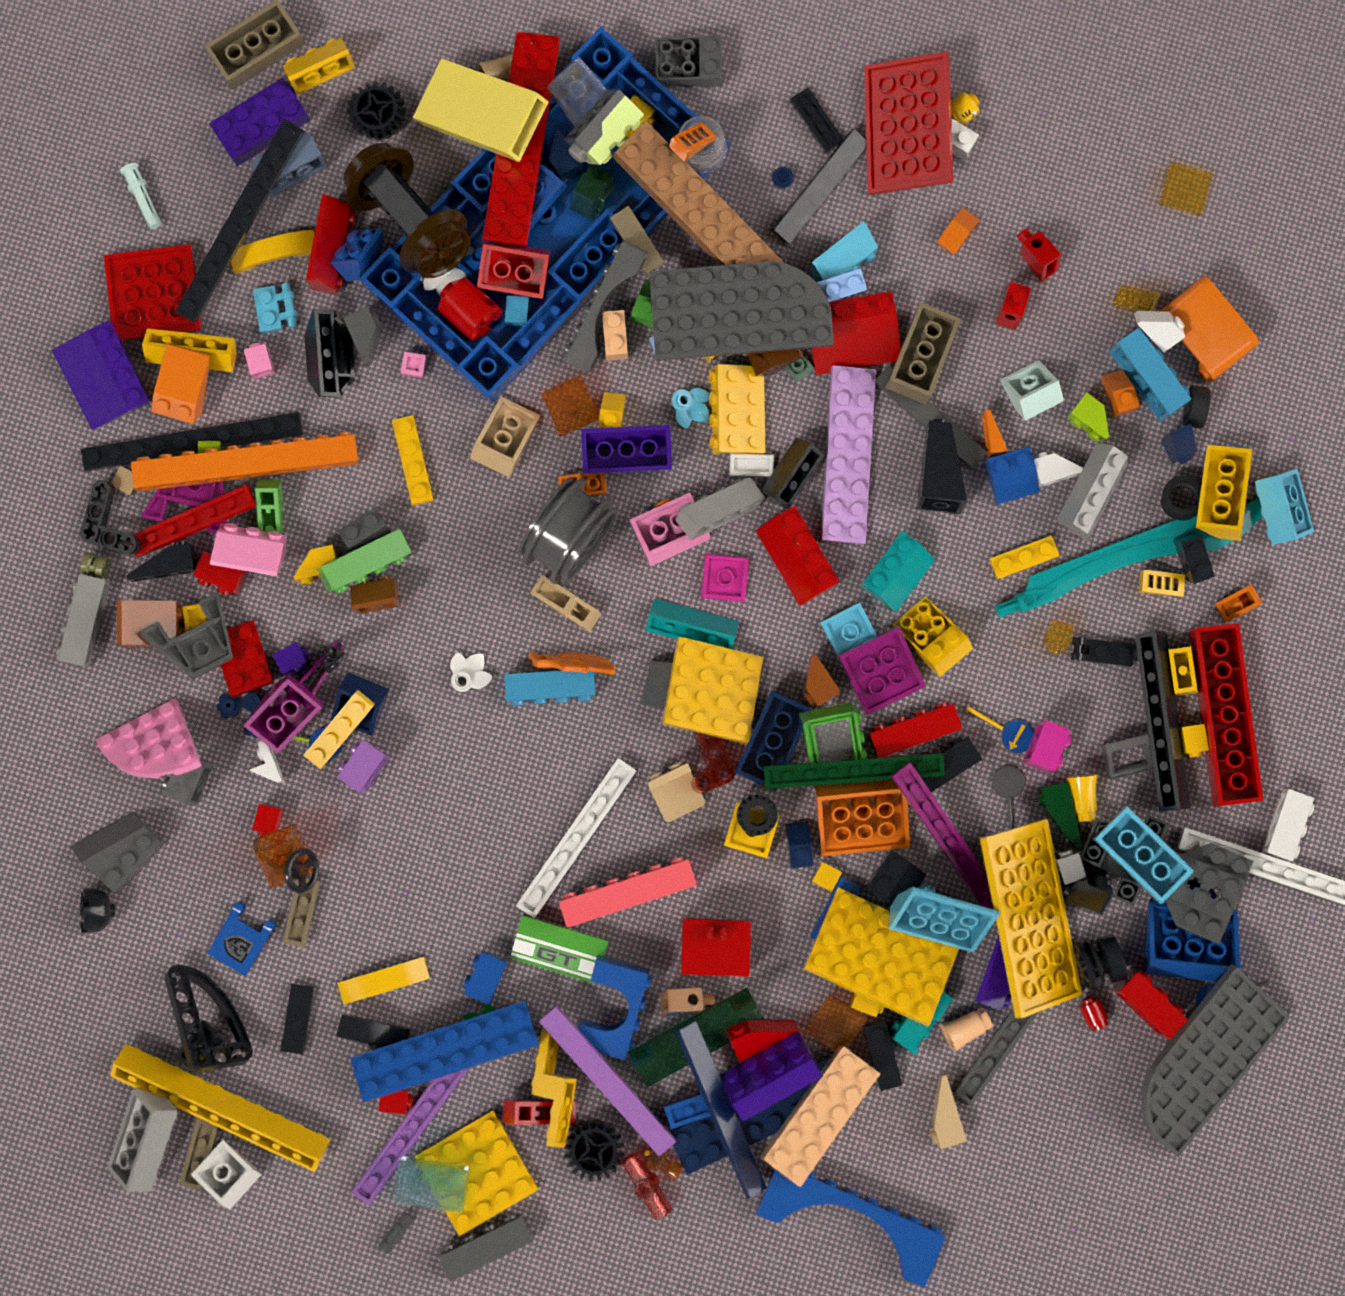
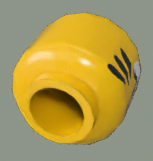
(964, 107)

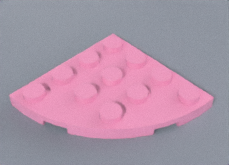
(152, 744)

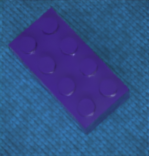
(253, 123)
(770, 1076)

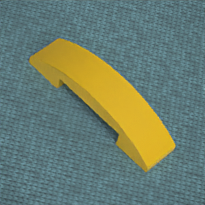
(272, 249)
(383, 980)

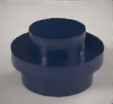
(782, 177)

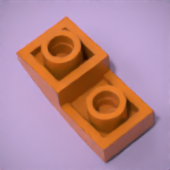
(594, 485)

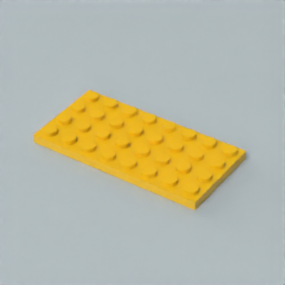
(1031, 917)

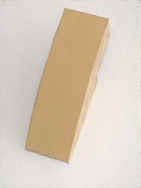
(566, 603)

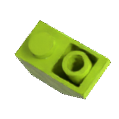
(1091, 417)

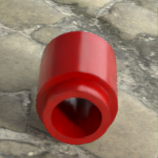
(1093, 1013)

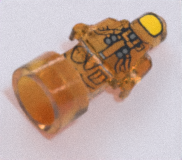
(660, 1162)

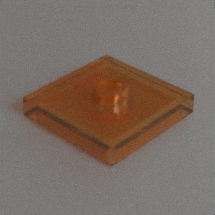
(835, 1023)

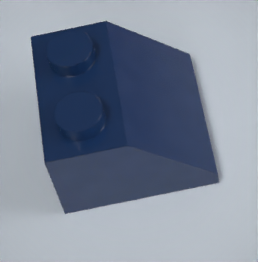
(373, 691)

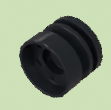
(1104, 960)

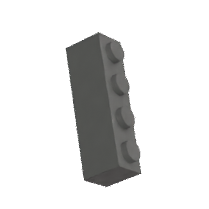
(485, 1247)

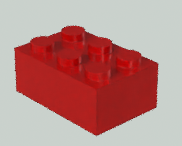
(1150, 1003)

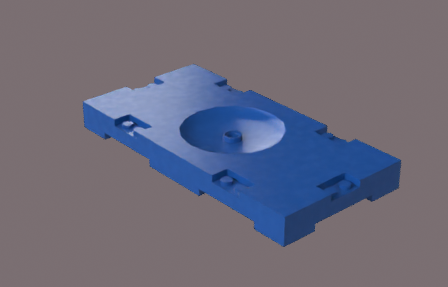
(576, 243)

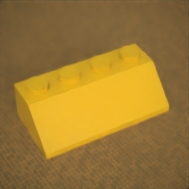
(1224, 491)

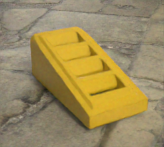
(1144, 583)

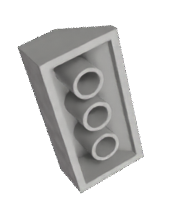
(1093, 490)
(142, 1140)

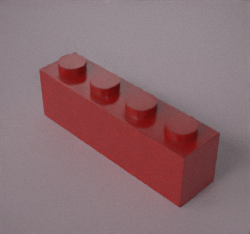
(914, 731)

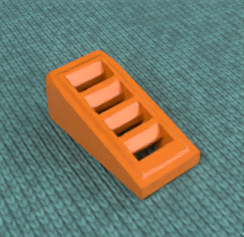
(682, 150)
(993, 440)

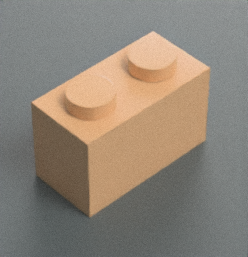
(615, 335)

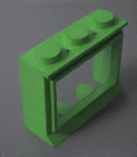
(833, 733)

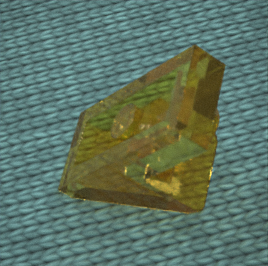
(1135, 299)

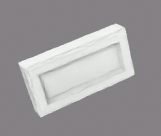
(751, 465)

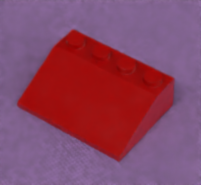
(862, 333)

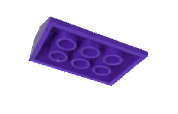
(101, 375)

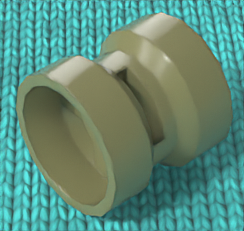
(94, 565)

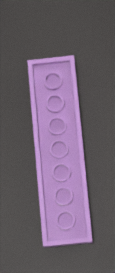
(848, 455)

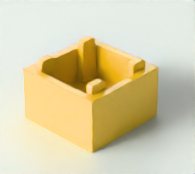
(742, 841)

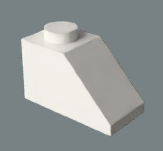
(1161, 328)
(1054, 469)

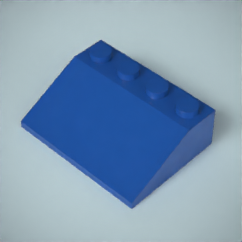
(1186, 955)

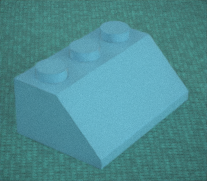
(846, 254)
(1284, 507)

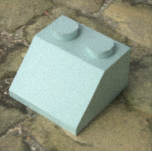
(1032, 390)

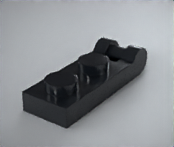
(1103, 652)

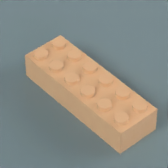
(819, 1115)

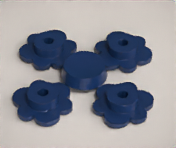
(249, 703)

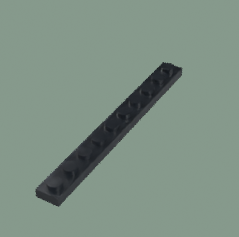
(240, 220)
(229, 434)

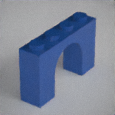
(631, 982)

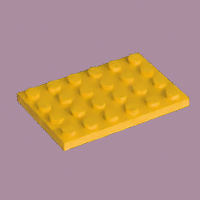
(877, 962)

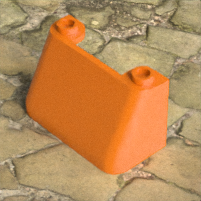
(1211, 328)

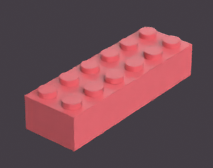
(627, 893)

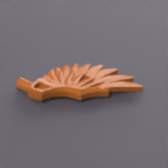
(573, 662)

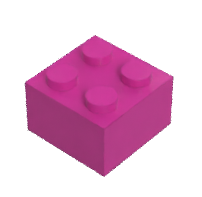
(1047, 746)

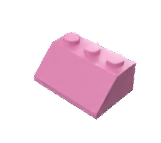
(661, 534)
(249, 549)

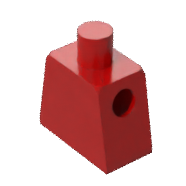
(1039, 254)
(1013, 304)

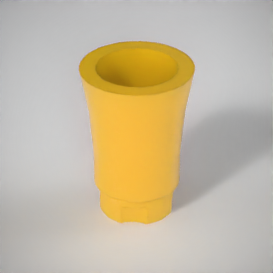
(1083, 796)

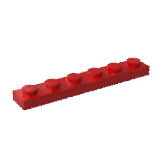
(195, 520)

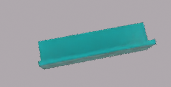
(677, 620)

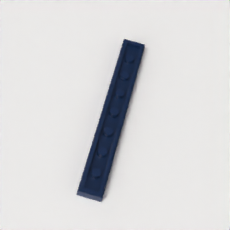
(721, 1109)

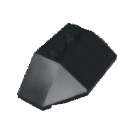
(328, 354)

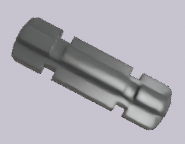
(395, 1233)

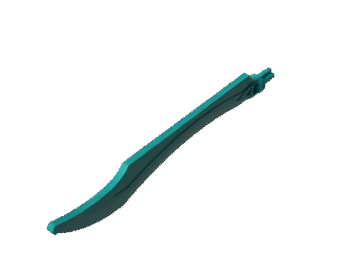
(1154, 543)

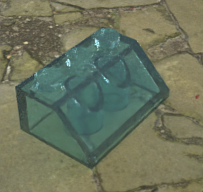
(431, 1184)

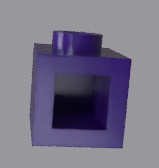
(292, 659)

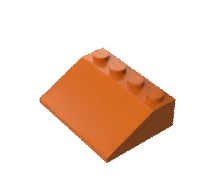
(861, 817)

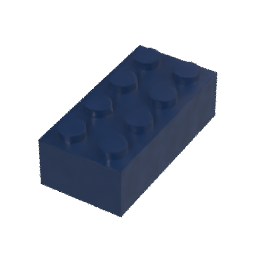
(772, 737)

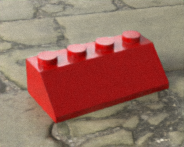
(330, 234)
(797, 556)

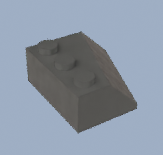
(119, 851)

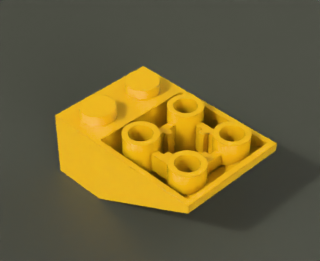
(933, 636)

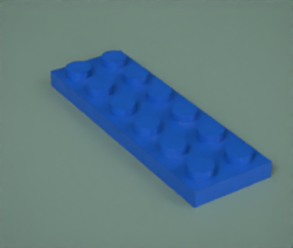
(548, 190)

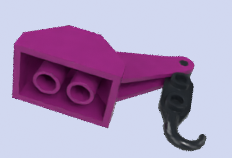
(290, 704)

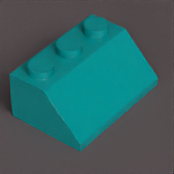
(898, 572)

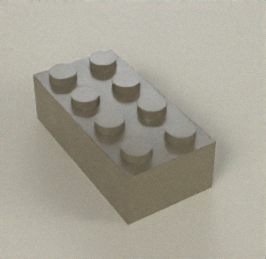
(254, 44)
(923, 353)

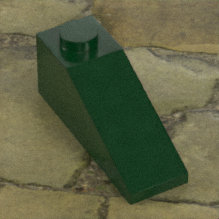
(1058, 805)

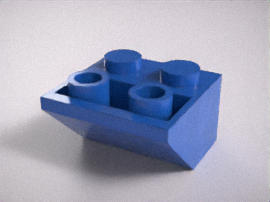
(358, 253)

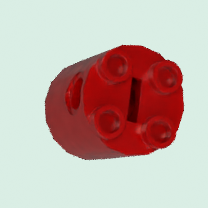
(468, 308)

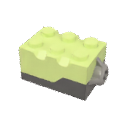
(603, 128)

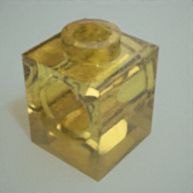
(1057, 637)

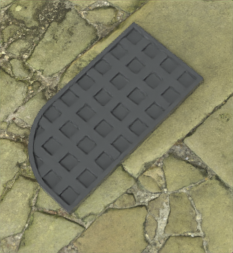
(737, 310)
(1208, 1058)

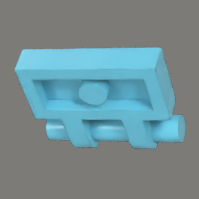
(268, 308)

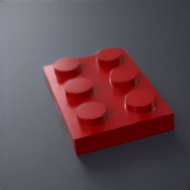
(249, 665)

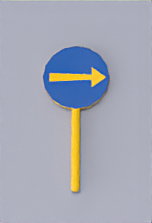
(1014, 736)

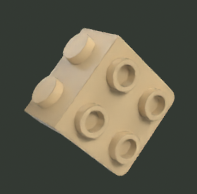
(674, 792)

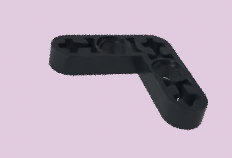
(101, 530)

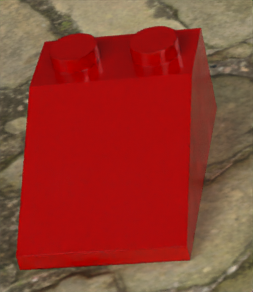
(514, 269)

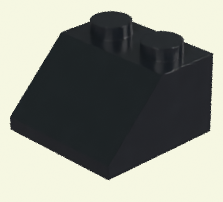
(894, 877)

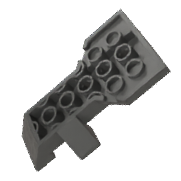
(1189, 908)

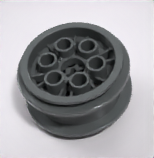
(567, 531)

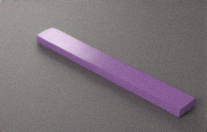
(607, 1080)
(405, 1136)

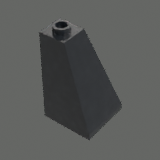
(941, 475)

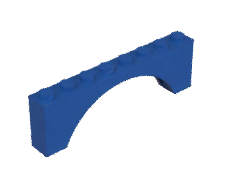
(915, 1242)

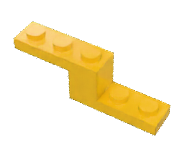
(555, 1087)

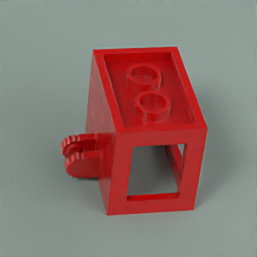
(715, 947)

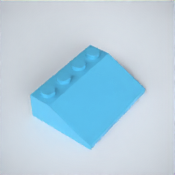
(940, 919)

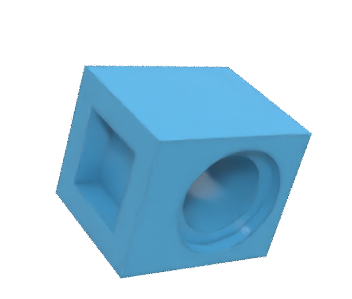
(517, 310)

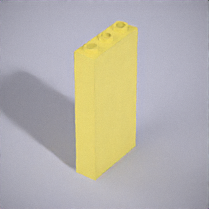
(480, 109)

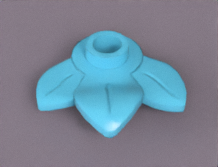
(693, 409)

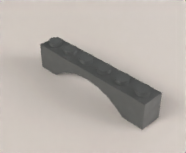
(586, 347)

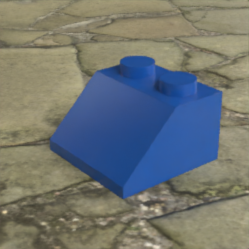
(1012, 475)

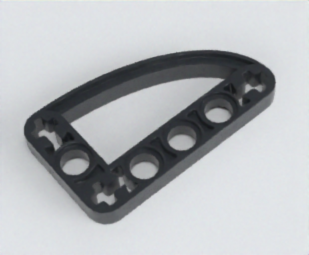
(236, 1025)

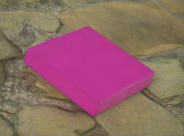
(725, 578)

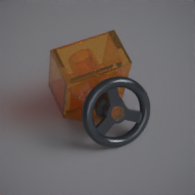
(287, 858)

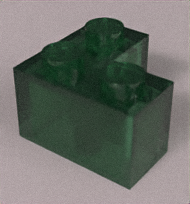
(592, 192)

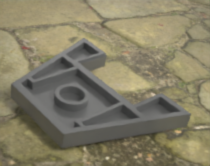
(199, 648)

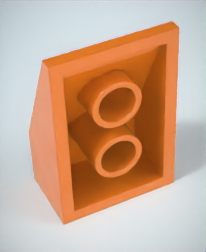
(181, 384)

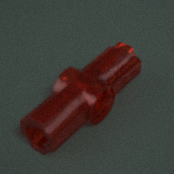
(652, 1196)

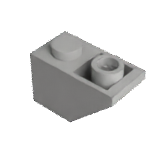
(1070, 866)

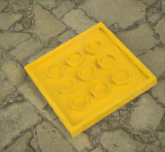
(712, 690)
(496, 1170)

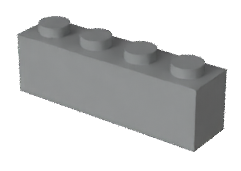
(719, 508)
(83, 620)

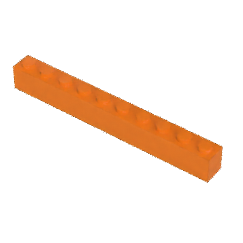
(244, 462)

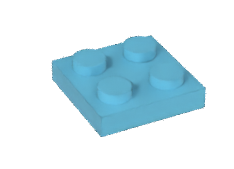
(848, 629)

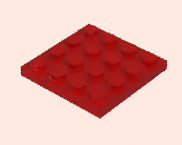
(147, 289)

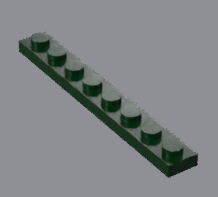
(849, 770)

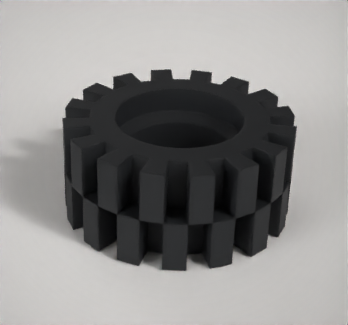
(771, 814)

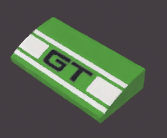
(557, 948)

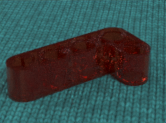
(712, 765)

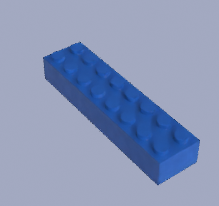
(444, 1051)

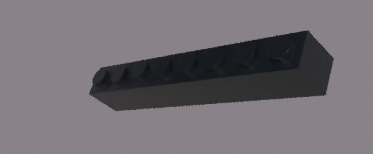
(1162, 721)

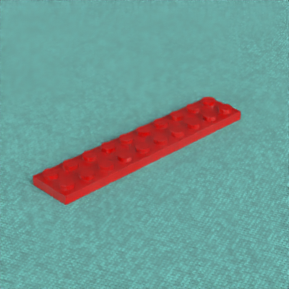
(513, 181)

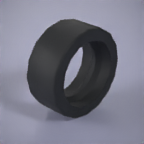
(1198, 407)
(1173, 511)

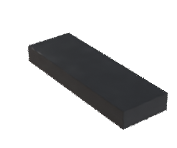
(816, 120)
(297, 1018)

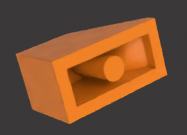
(1120, 393)

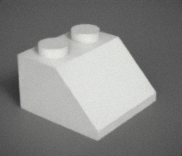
(226, 1174)

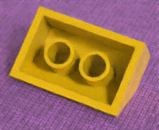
(318, 65)

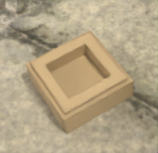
(124, 481)

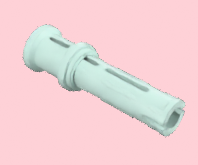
(138, 187)

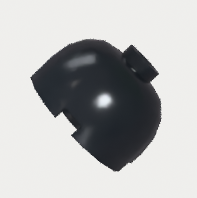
(95, 910)

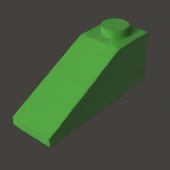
(269, 505)

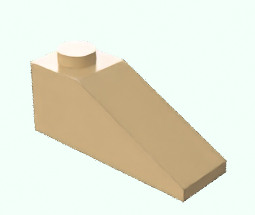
(946, 1120)

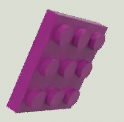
(881, 670)

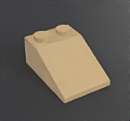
(504, 436)

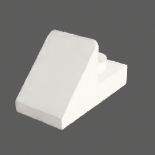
(271, 767)

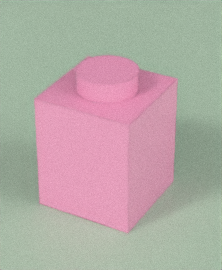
(259, 360)

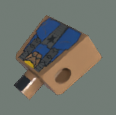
(675, 1001)

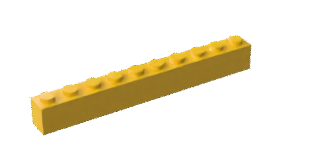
(220, 1107)

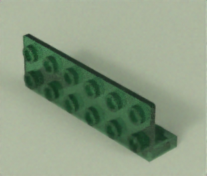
(664, 1053)

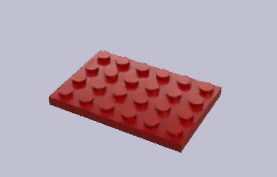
(908, 123)

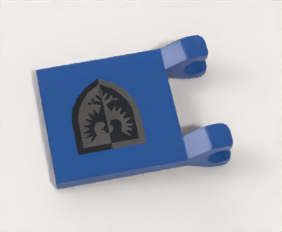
(239, 943)

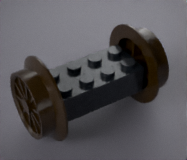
(380, 179)

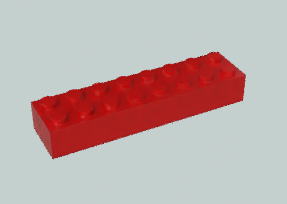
(1226, 715)

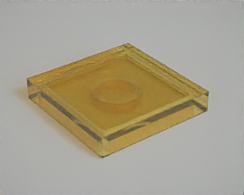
(1185, 189)

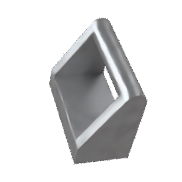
(1124, 744)

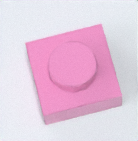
(413, 364)

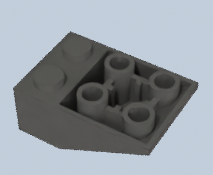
(690, 61)

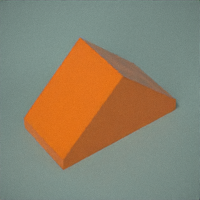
(958, 231)
(1238, 603)

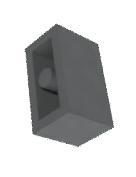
(364, 530)

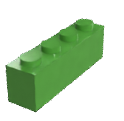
(363, 561)

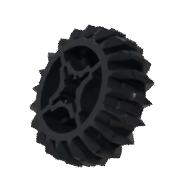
(368, 114)
(603, 1168)

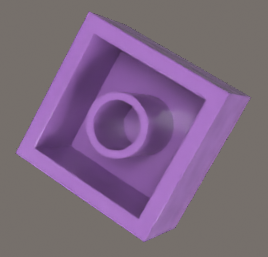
(362, 766)

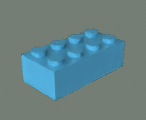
(1150, 374)

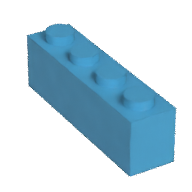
(549, 686)

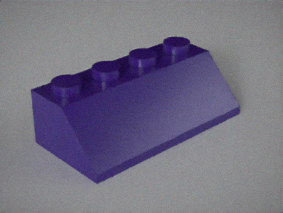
(626, 449)
(995, 983)

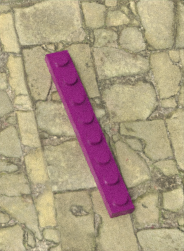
(944, 833)

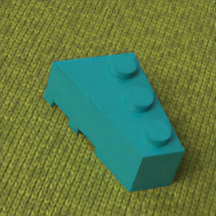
(911, 1033)

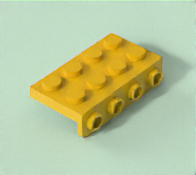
(737, 410)

